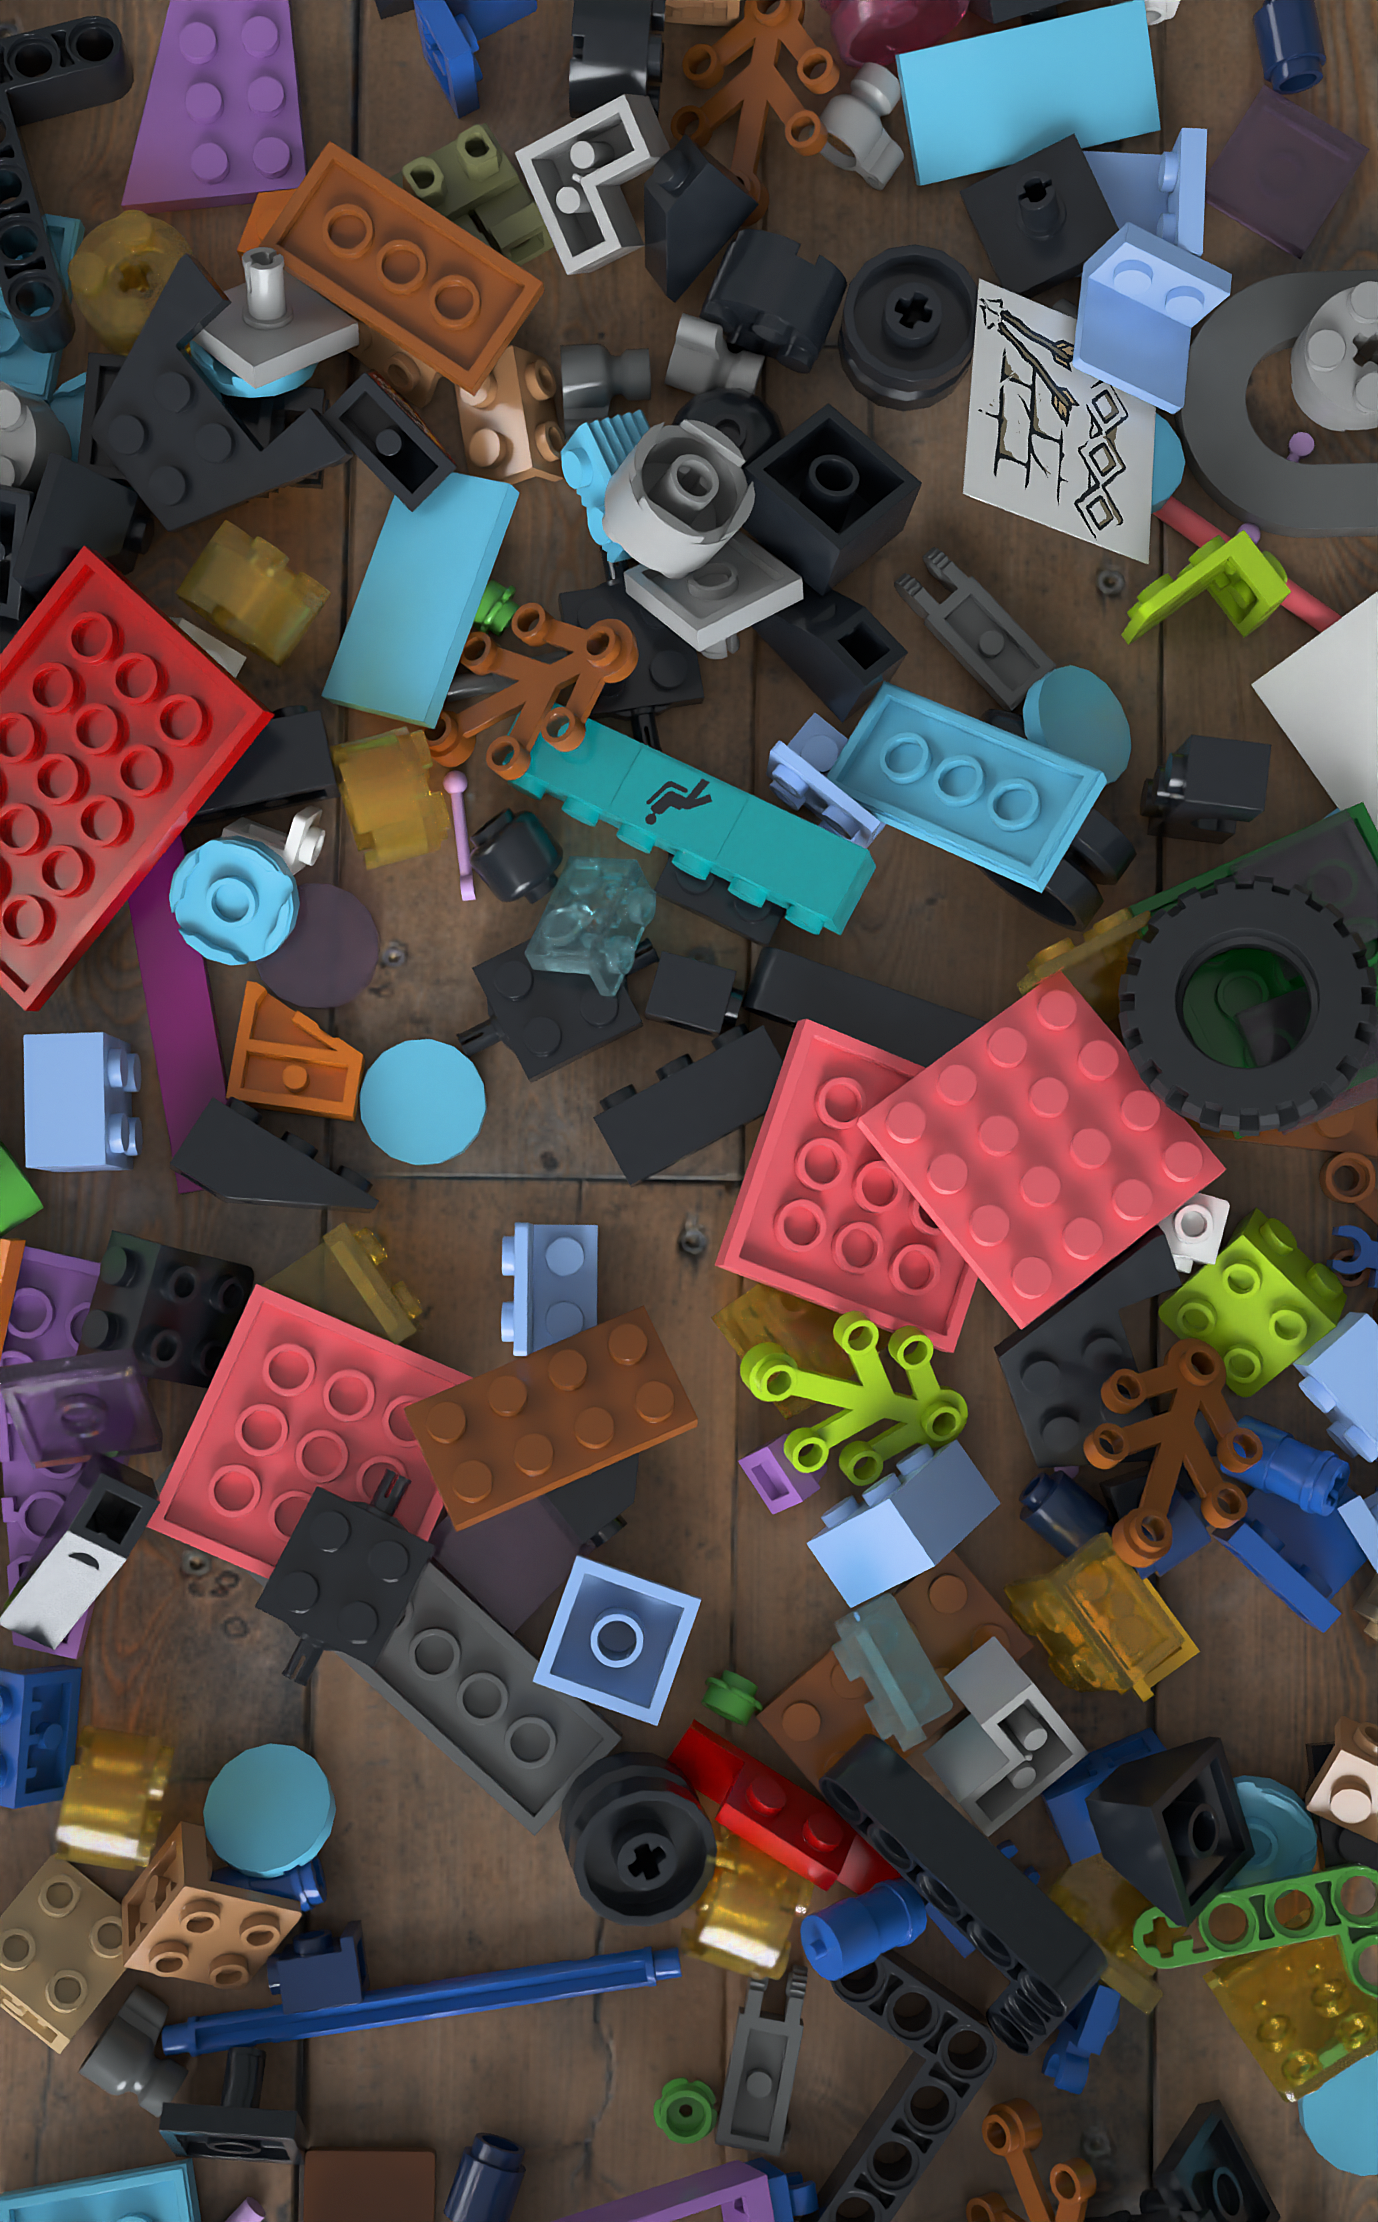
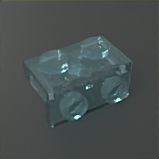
(594, 921)
(894, 1667)

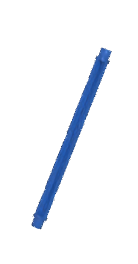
(426, 2001)

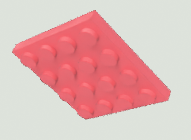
(1039, 1148)
(826, 1208)
(294, 1411)

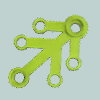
(863, 1401)

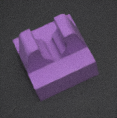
(777, 1478)

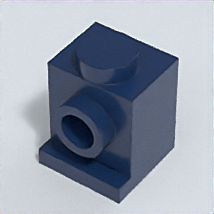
(320, 1970)

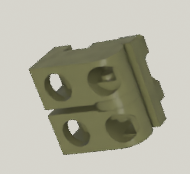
(479, 183)

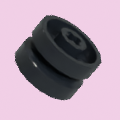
(908, 327)
(1071, 896)
(637, 1839)

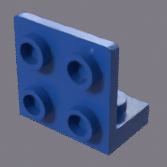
(451, 36)
(1296, 1553)
(37, 1733)

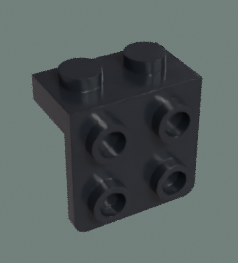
(167, 1307)

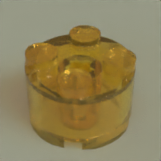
(114, 266)
(252, 593)
(390, 797)
(110, 1799)
(746, 1911)

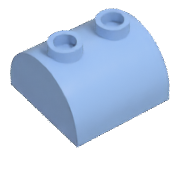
(617, 1640)

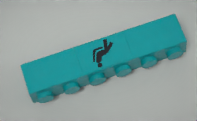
(702, 824)

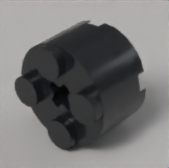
(615, 52)
(774, 299)

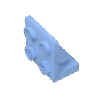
(1158, 191)
(1140, 312)
(801, 779)
(552, 1284)

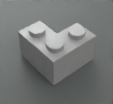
(579, 178)
(1008, 1743)

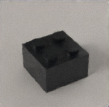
(827, 499)

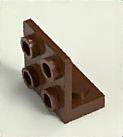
(369, 2184)

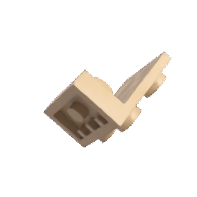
(59, 1952)

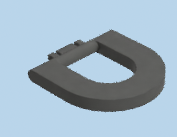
(1216, 428)

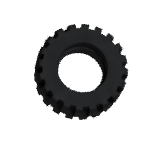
(1264, 919)

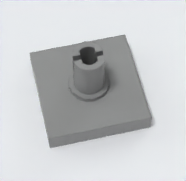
(275, 324)
(720, 598)

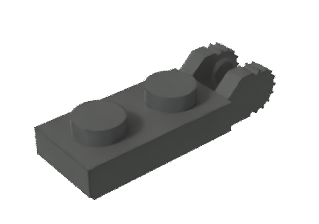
(977, 632)
(762, 2068)

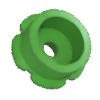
(495, 609)
(731, 1697)
(680, 2127)

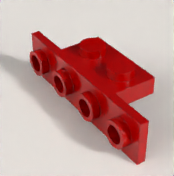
(778, 1814)

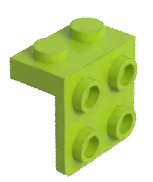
(1236, 575)
(1257, 1303)

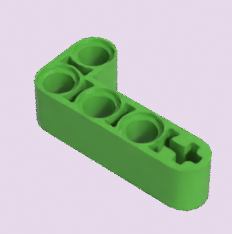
(1264, 1931)

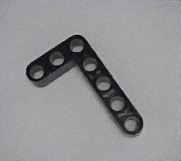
(69, 84)
(972, 1887)
(895, 2116)

